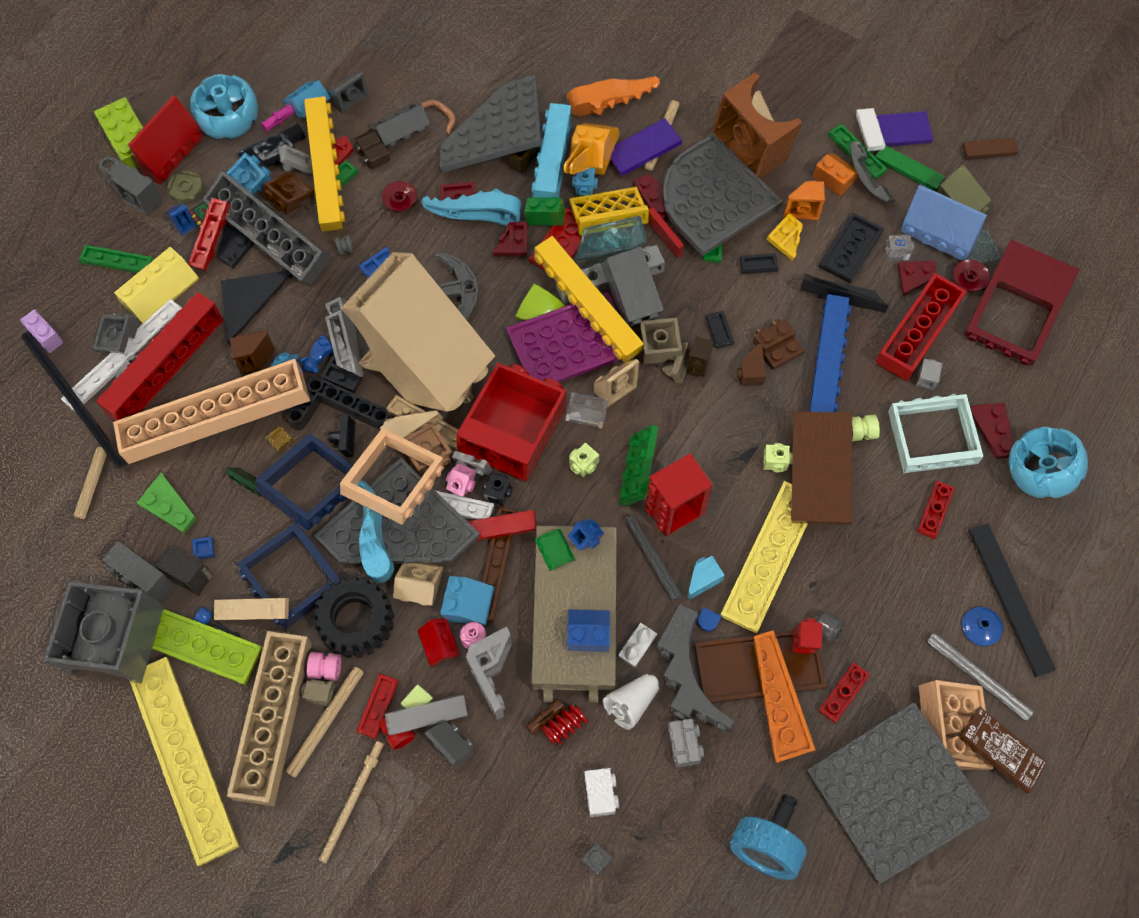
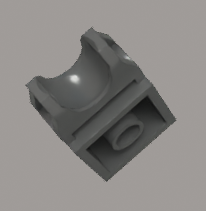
(131, 185)

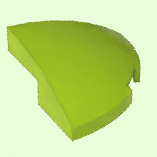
(537, 303)

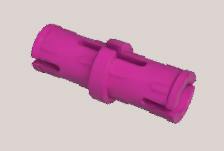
(277, 118)

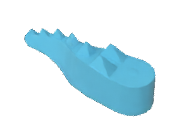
(484, 206)
(372, 548)

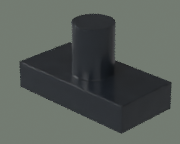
(344, 436)

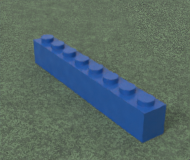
(830, 354)

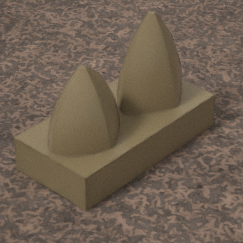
(679, 367)

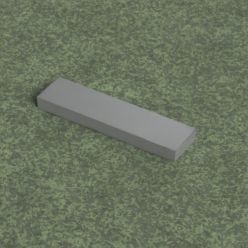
(425, 714)

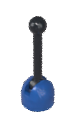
(205, 616)

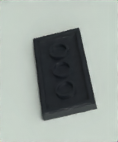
(851, 248)

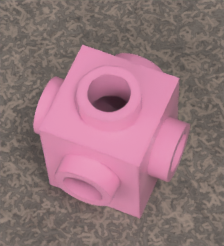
(461, 480)

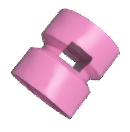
(322, 665)

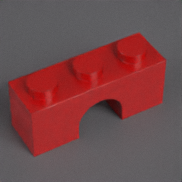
(807, 637)

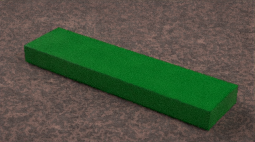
(843, 138)
(910, 168)
(114, 259)

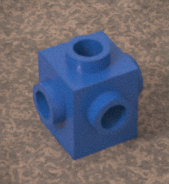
(586, 534)

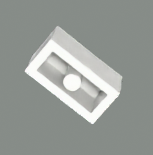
(600, 792)

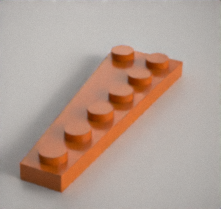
(784, 715)

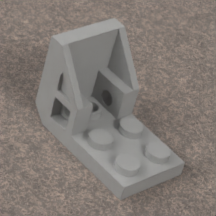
(493, 653)

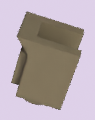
(318, 692)

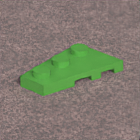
(167, 505)

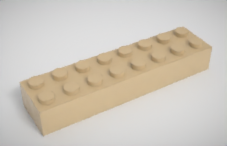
(270, 719)

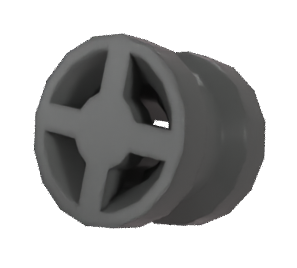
(343, 245)

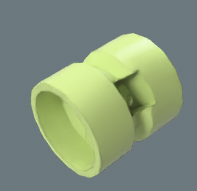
(866, 427)

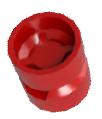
(397, 740)

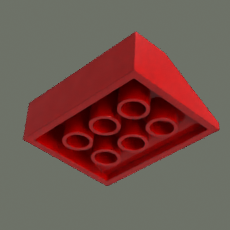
(165, 141)

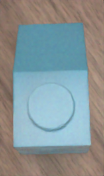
(705, 576)

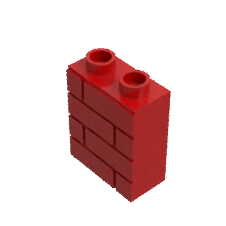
(512, 420)

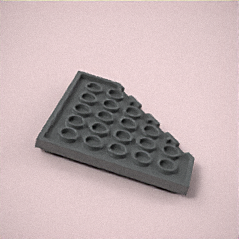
(499, 127)
(430, 536)

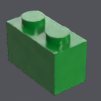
(545, 211)

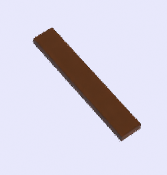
(497, 563)

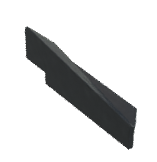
(857, 296)

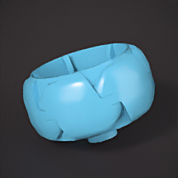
(220, 92)
(1047, 479)

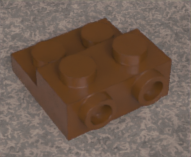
(286, 192)
(778, 343)

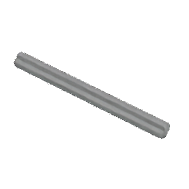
(980, 677)

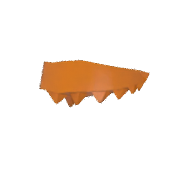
(607, 93)

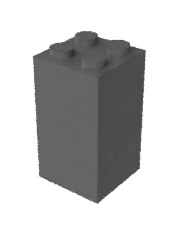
(632, 286)

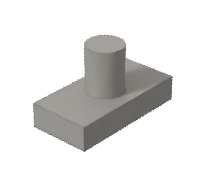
(296, 159)

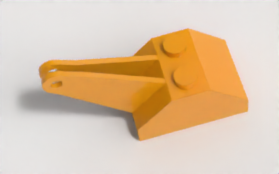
(591, 148)

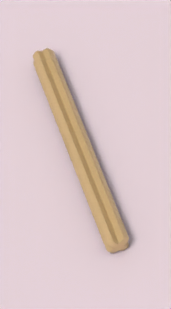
(324, 722)

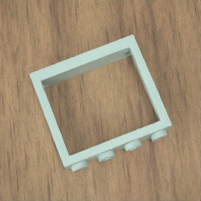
(940, 461)

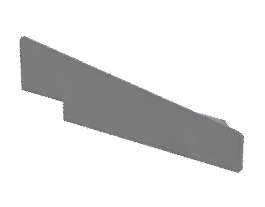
(343, 337)

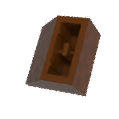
(252, 351)

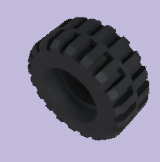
(339, 597)

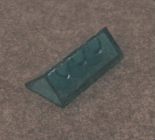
(611, 238)

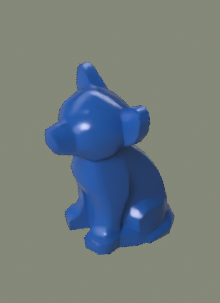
(319, 352)

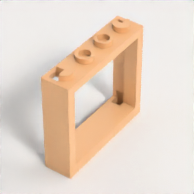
(385, 438)

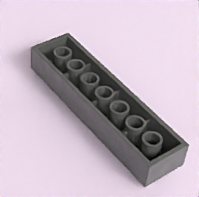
(269, 229)

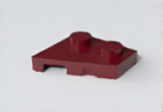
(513, 241)
(915, 274)

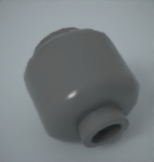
(831, 626)

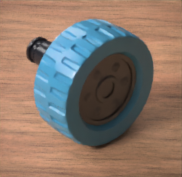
(768, 844)

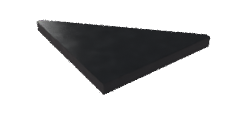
(247, 297)

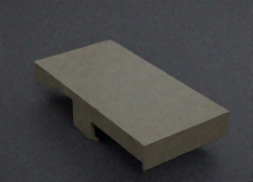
(579, 585)

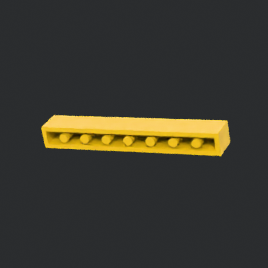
(323, 164)
(588, 300)

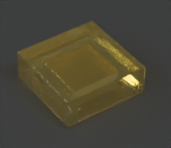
(278, 439)

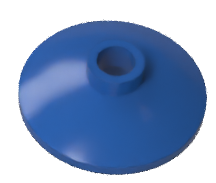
(976, 632)

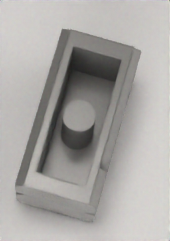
(684, 743)

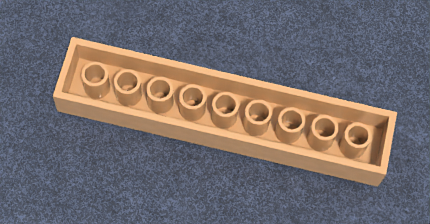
(211, 411)

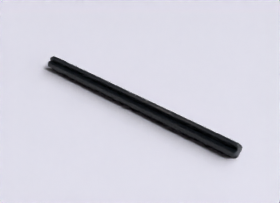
(73, 399)

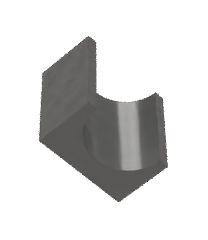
(104, 631)

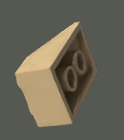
(617, 382)

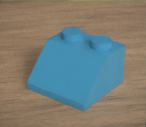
(309, 90)
(466, 600)

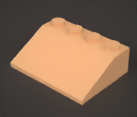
(948, 711)

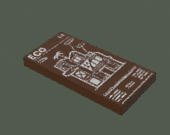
(1003, 750)

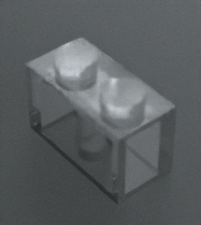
(586, 410)

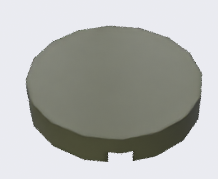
(185, 186)

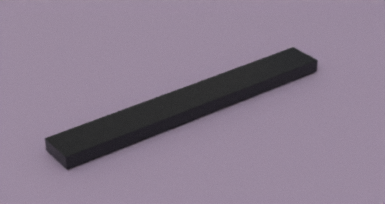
(1012, 600)

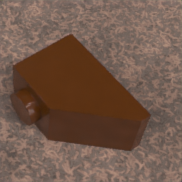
(752, 368)

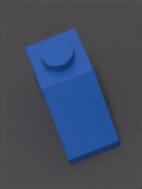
(181, 218)

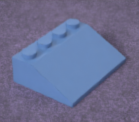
(943, 223)

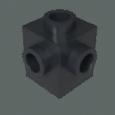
(497, 489)

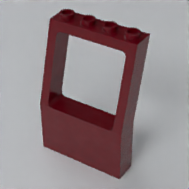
(1033, 278)

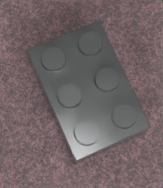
(136, 572)

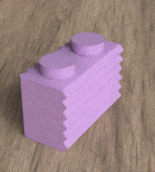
(42, 331)

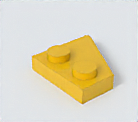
(786, 236)

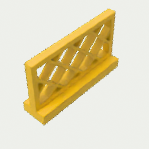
(609, 214)

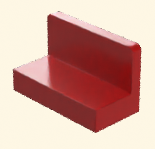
(438, 641)

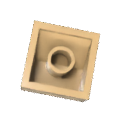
(417, 583)

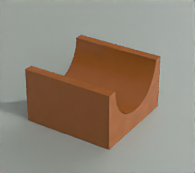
(750, 136)

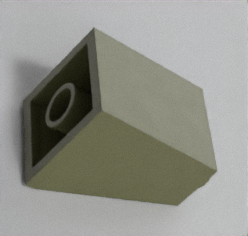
(965, 190)

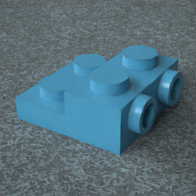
(250, 173)

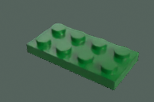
(638, 466)

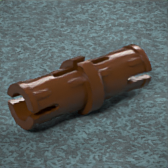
(534, 725)

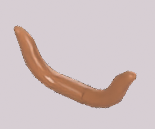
(445, 110)

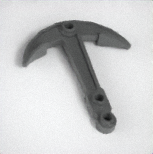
(459, 287)

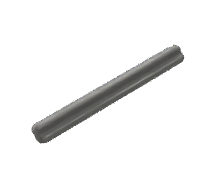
(653, 558)

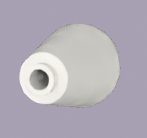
(631, 700)

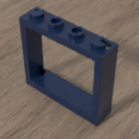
(265, 482)
(268, 548)

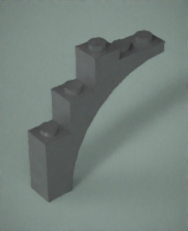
(689, 699)

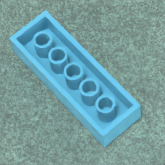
(553, 152)

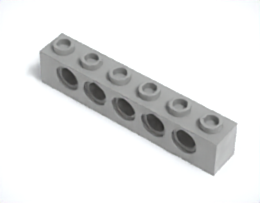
(654, 259)

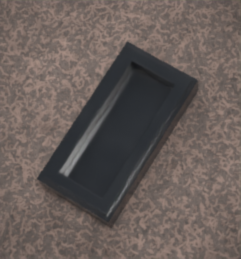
(759, 263)
(719, 329)

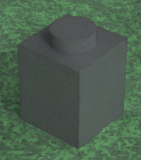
(596, 860)

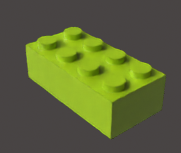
(120, 127)

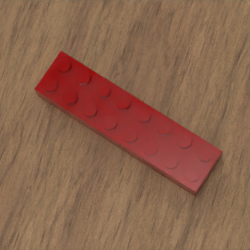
(161, 359)

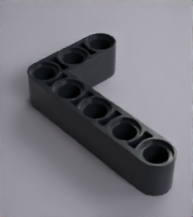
(338, 402)

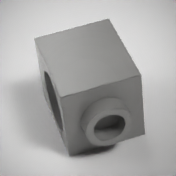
(929, 374)

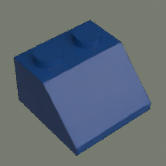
(588, 630)

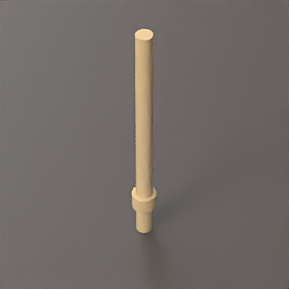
(370, 762)

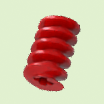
(564, 724)

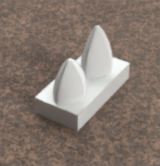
(637, 645)

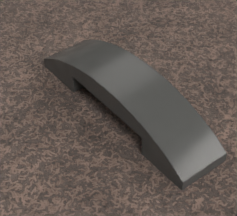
(858, 156)

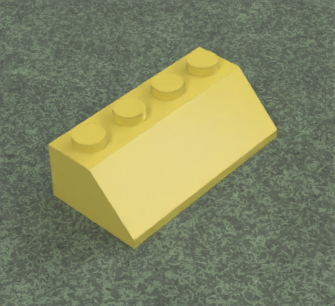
(156, 284)

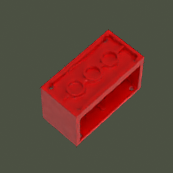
(677, 495)

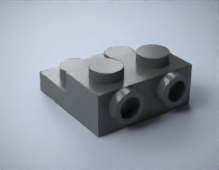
(114, 333)

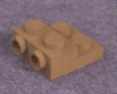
(431, 440)

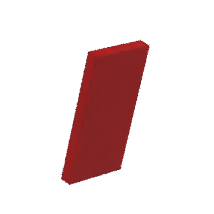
(566, 235)

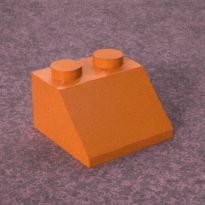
(835, 173)
(806, 201)

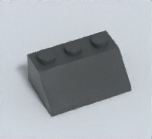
(400, 124)

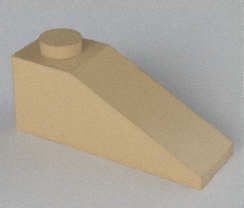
(408, 424)

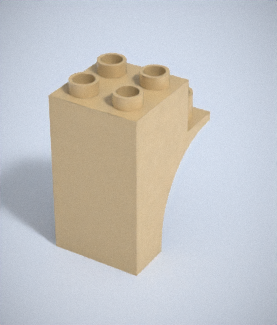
(417, 335)

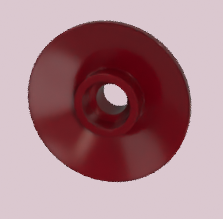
(399, 190)
(974, 270)

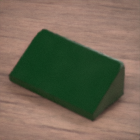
(243, 478)

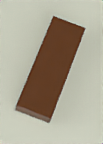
(990, 148)

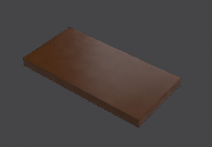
(822, 468)
(731, 669)

